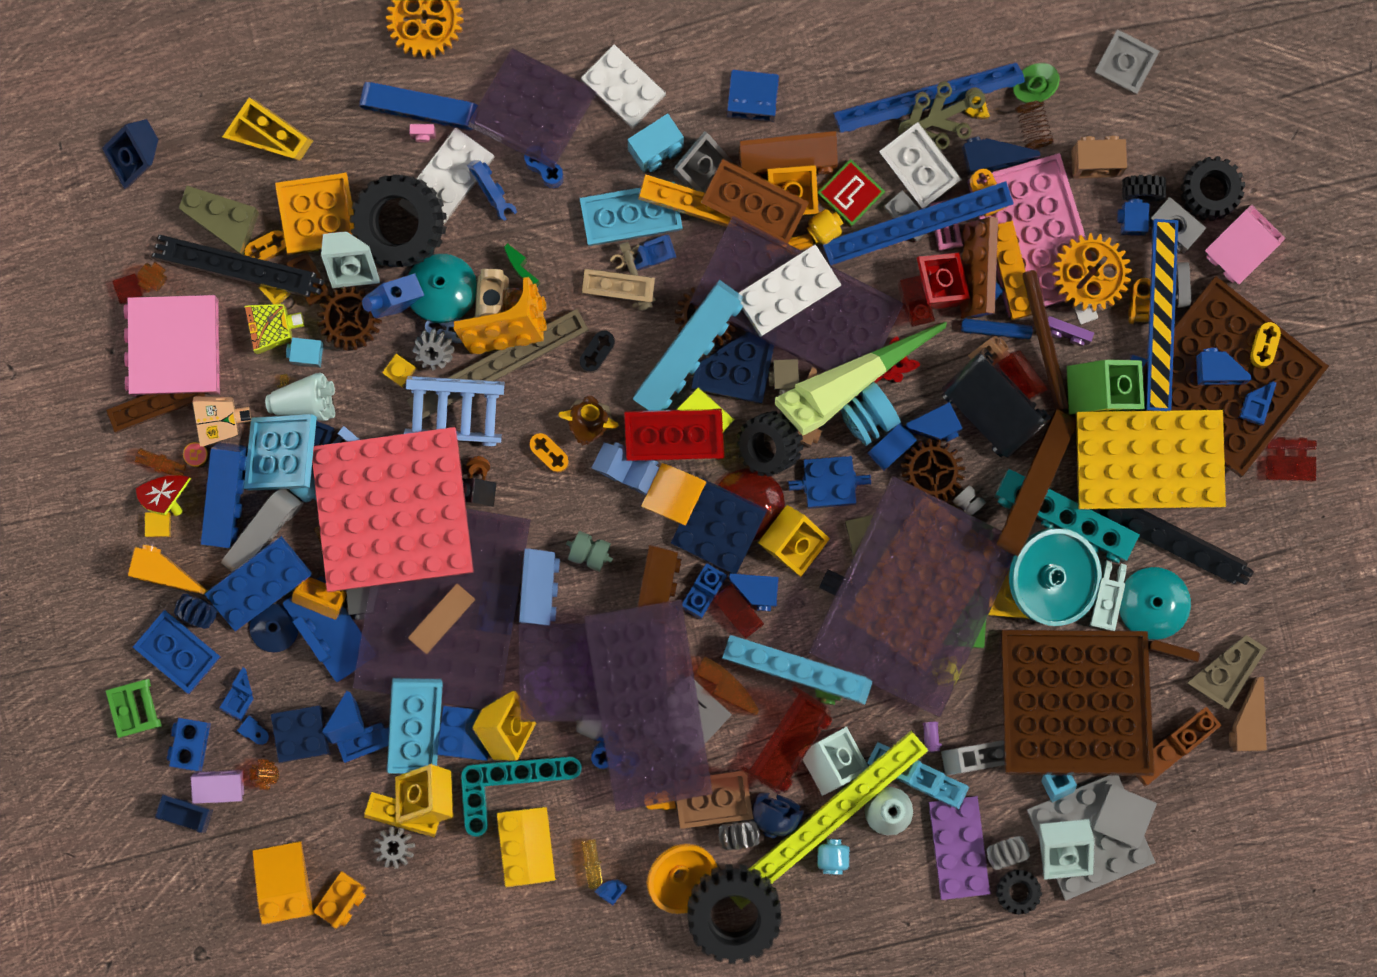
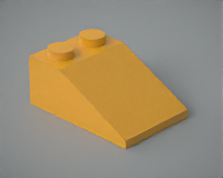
(156, 568)
(282, 883)

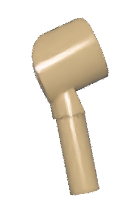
(633, 251)

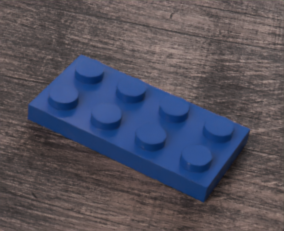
(258, 583)

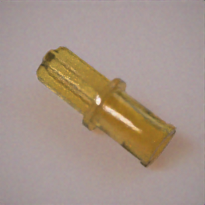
(592, 863)

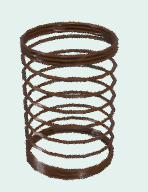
(1021, 109)

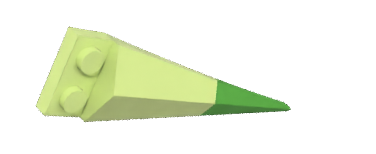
(823, 395)

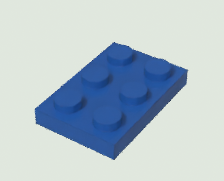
(176, 652)

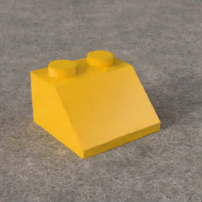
(794, 540)
(501, 728)
(424, 795)

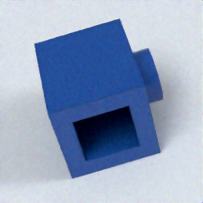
(1134, 218)

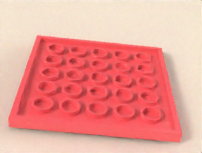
(392, 509)

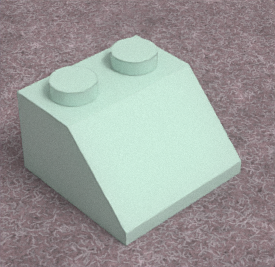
(348, 260)
(834, 761)
(1067, 849)

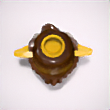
(588, 419)

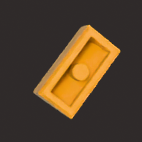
(314, 596)

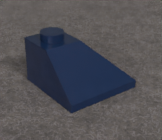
(131, 151)

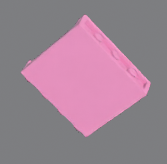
(172, 345)

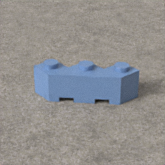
(614, 465)

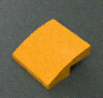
(673, 494)

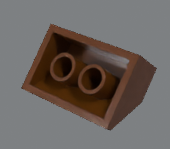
(658, 576)

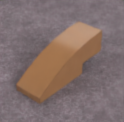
(441, 618)

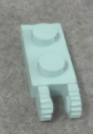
(1109, 598)

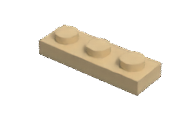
(618, 285)

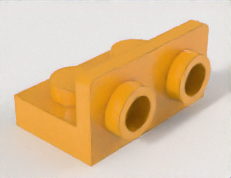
(340, 900)

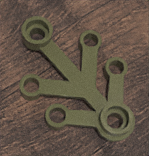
(939, 117)

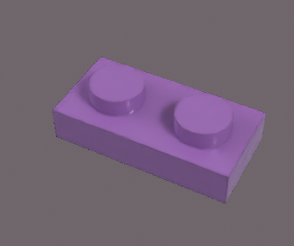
(1077, 335)

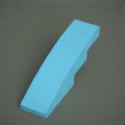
(927, 780)

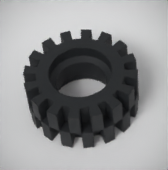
(1142, 187)
(1005, 899)

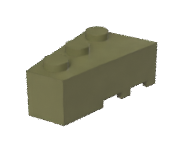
(222, 217)

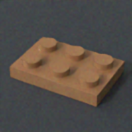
(727, 803)

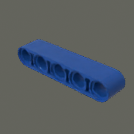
(417, 105)

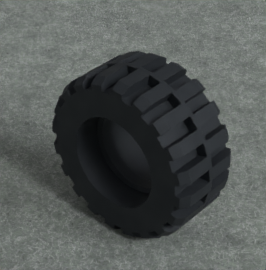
(429, 213)
(734, 944)

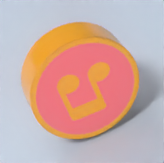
(195, 455)

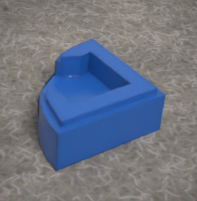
(611, 890)

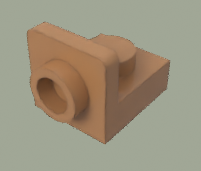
(997, 348)

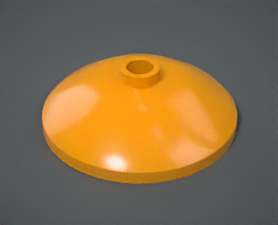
(672, 891)

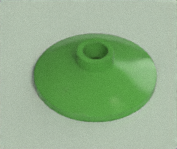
(1039, 83)

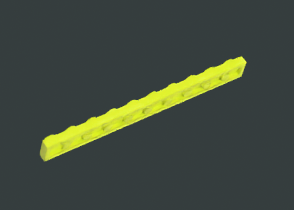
(838, 810)

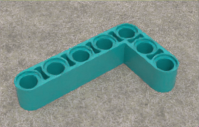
(509, 778)

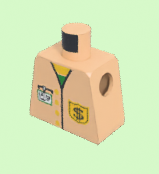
(218, 418)

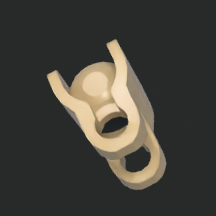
(490, 292)

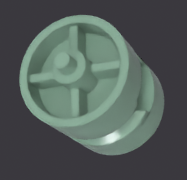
(586, 550)

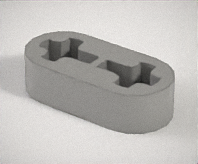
(1183, 287)

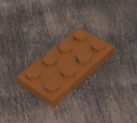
(754, 201)
(980, 267)

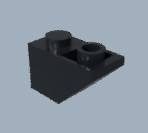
(479, 492)

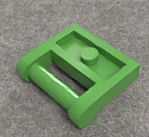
(125, 709)

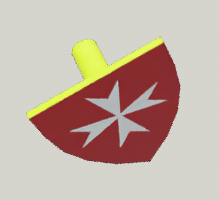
(161, 494)

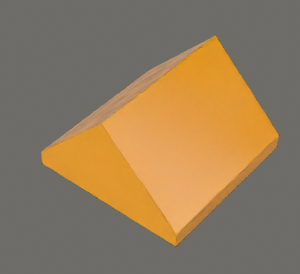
(799, 181)

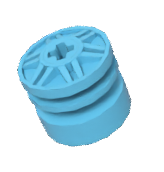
(871, 411)

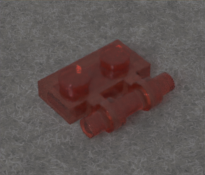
(1291, 467)

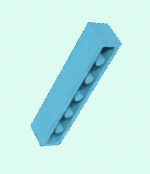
(688, 347)
(797, 669)

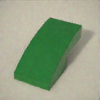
(517, 261)

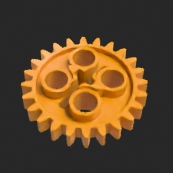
(423, 40)
(1075, 258)

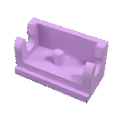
(217, 786)

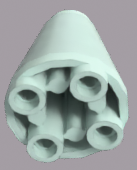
(304, 397)
(877, 811)

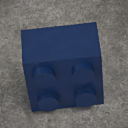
(300, 734)

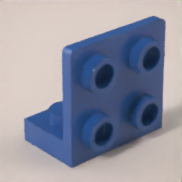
(753, 95)

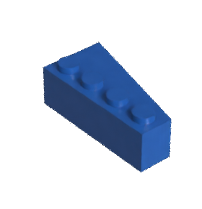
(224, 494)

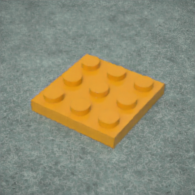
(313, 209)

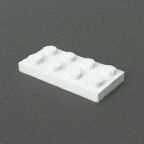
(449, 171)
(788, 290)

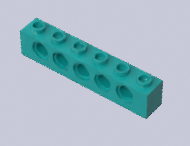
(1124, 538)

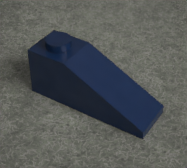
(994, 154)

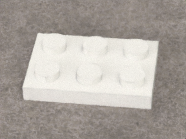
(623, 86)
(920, 165)

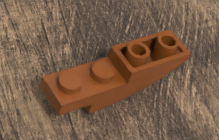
(1181, 742)

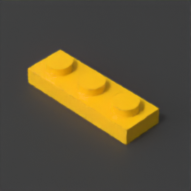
(384, 810)

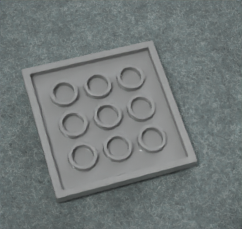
(1111, 857)

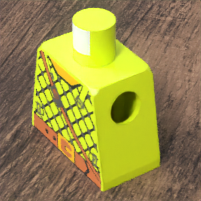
(271, 326)

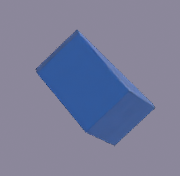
(345, 720)

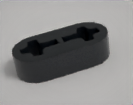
(602, 354)

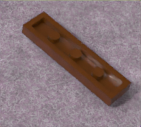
(147, 408)

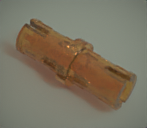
(159, 463)

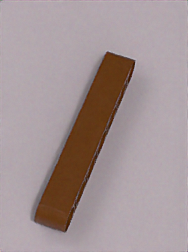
(1036, 483)

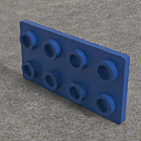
(332, 641)

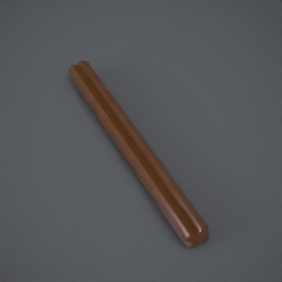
(1045, 340)

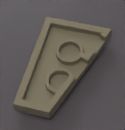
(1229, 672)

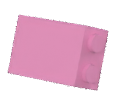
(1244, 245)

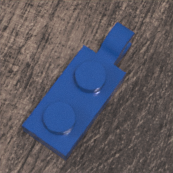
(492, 190)
(372, 740)

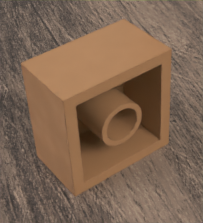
(1099, 158)

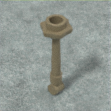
(628, 257)

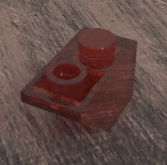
(915, 301)

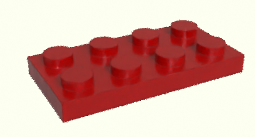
(674, 434)

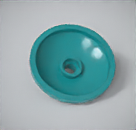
(445, 301)
(1138, 608)

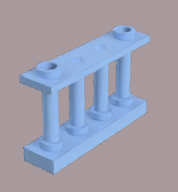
(467, 390)

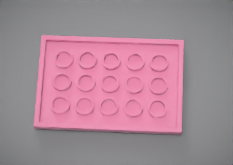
(1043, 221)

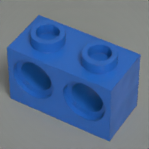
(196, 745)

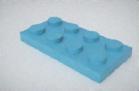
(625, 217)
(414, 724)

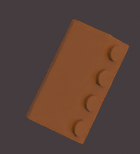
(790, 151)

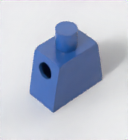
(383, 301)

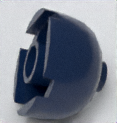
(777, 815)

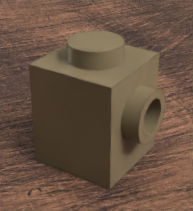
(784, 375)

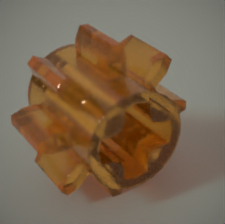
(152, 277)
(263, 774)

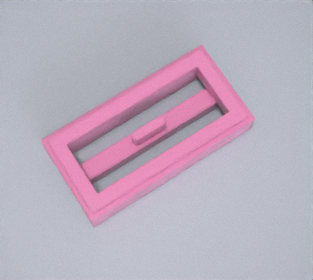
(950, 245)

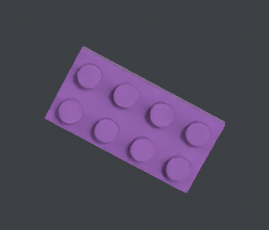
(959, 849)

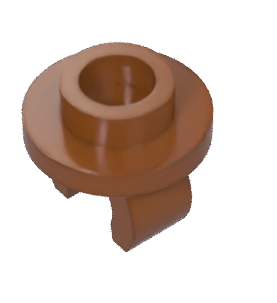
(478, 465)

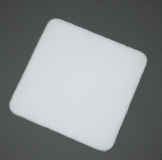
(1085, 316)

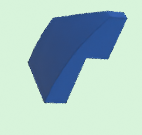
(655, 253)
(239, 697)

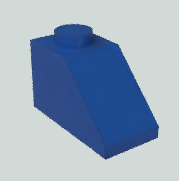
(1219, 369)
(937, 424)
(757, 590)

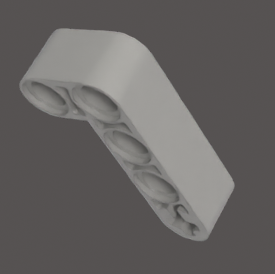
(263, 528)

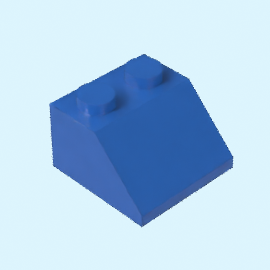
(458, 736)

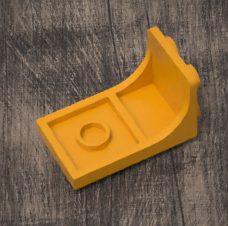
(511, 328)

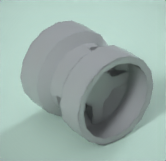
(969, 501)

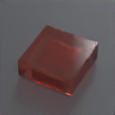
(127, 288)

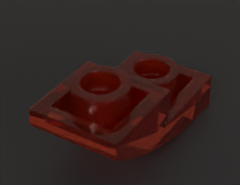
(738, 611)

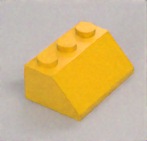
(526, 846)

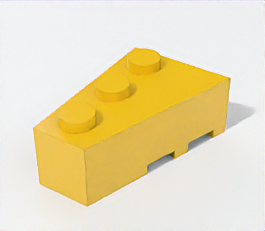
(267, 131)

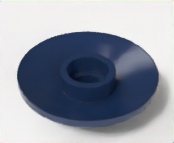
(282, 637)

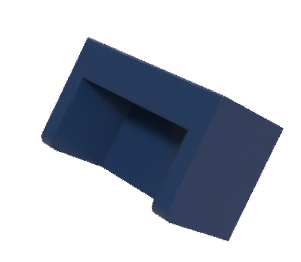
(184, 813)

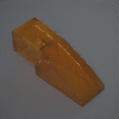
(727, 685)

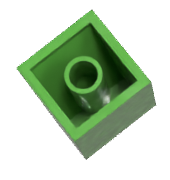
(1105, 386)

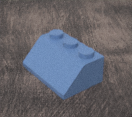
(538, 587)

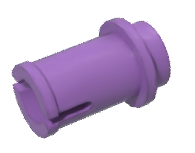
(931, 737)

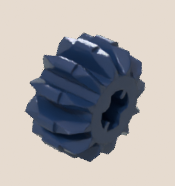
(195, 611)

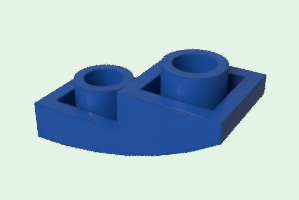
(703, 591)

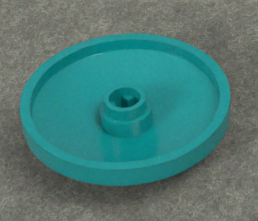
(1055, 577)

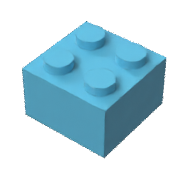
(656, 144)

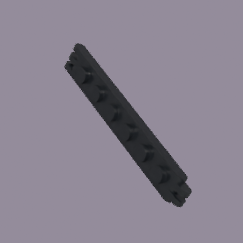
(237, 266)
(1181, 543)

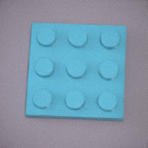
(280, 452)

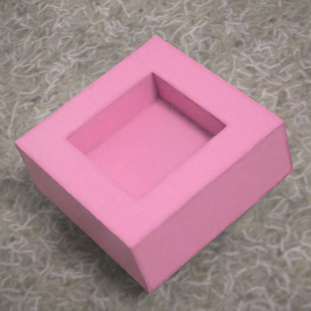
(422, 132)

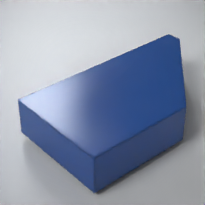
(1257, 404)

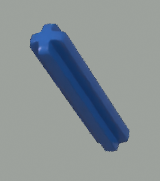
(996, 328)

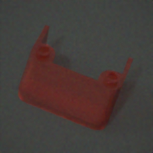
(790, 742)

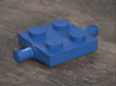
(829, 482)

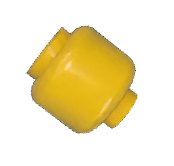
(825, 227)

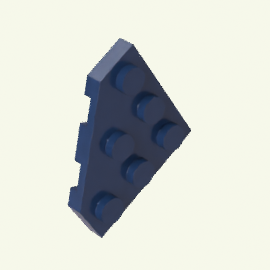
(736, 369)

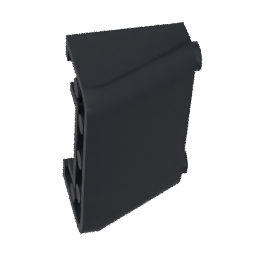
(994, 404)

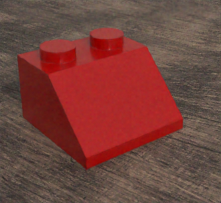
(943, 280)

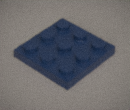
(720, 527)

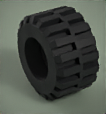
(1226, 175)
(755, 451)

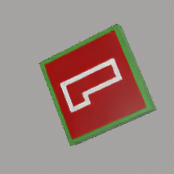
(851, 192)

